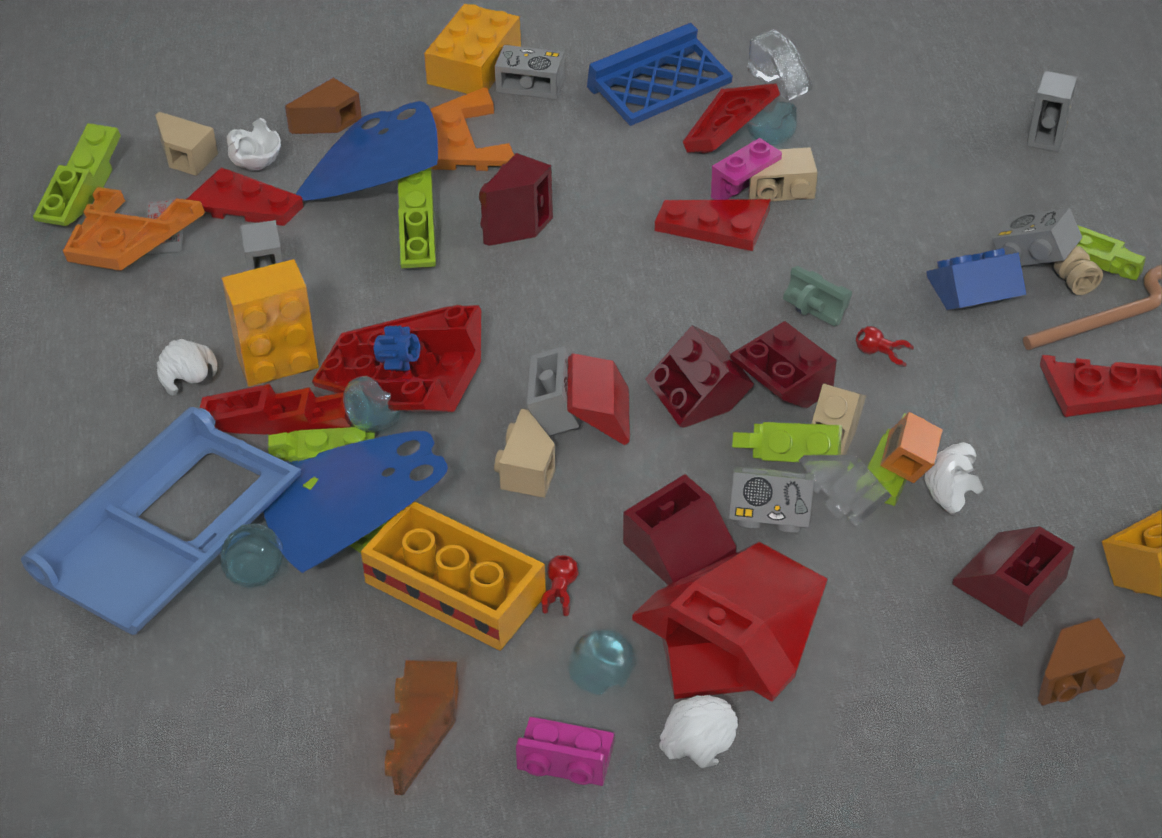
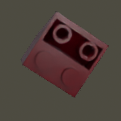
(516, 201)
(787, 364)
(698, 379)
(677, 530)
(1017, 572)

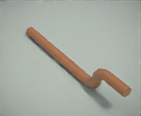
(1102, 318)

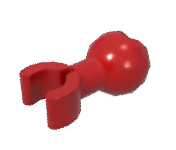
(875, 342)
(562, 572)

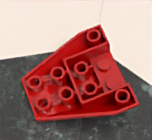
(435, 381)
(748, 605)

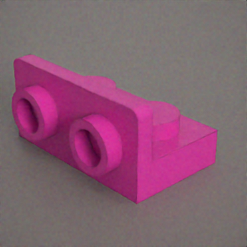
(734, 171)
(565, 751)

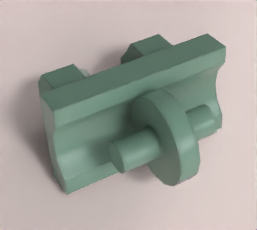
(817, 296)

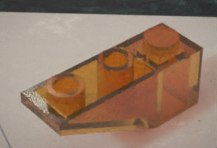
(425, 716)

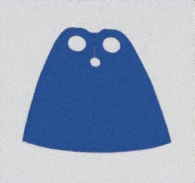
(372, 159)
(349, 495)

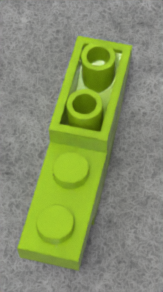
(75, 183)
(416, 220)

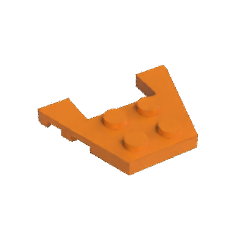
(454, 137)
(120, 239)

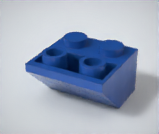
(977, 278)

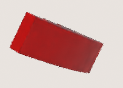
(266, 413)

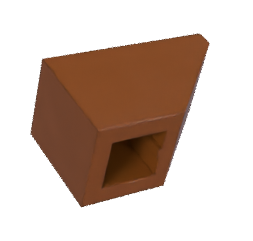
(324, 109)
(1080, 662)

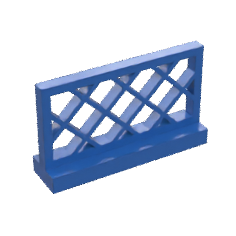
(645, 59)

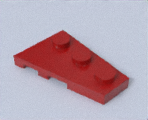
(727, 114)
(246, 197)
(721, 222)
(1096, 388)

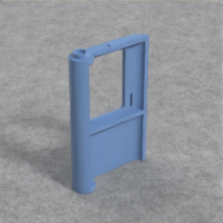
(128, 566)

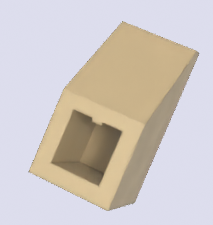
(186, 143)
(787, 179)
(842, 408)
(528, 457)

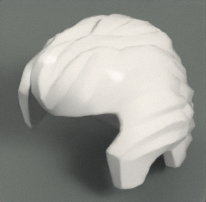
(255, 148)
(184, 361)
(951, 478)
(699, 729)

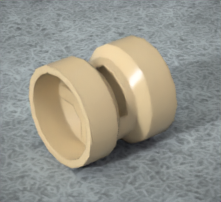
(1081, 275)

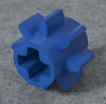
(397, 348)

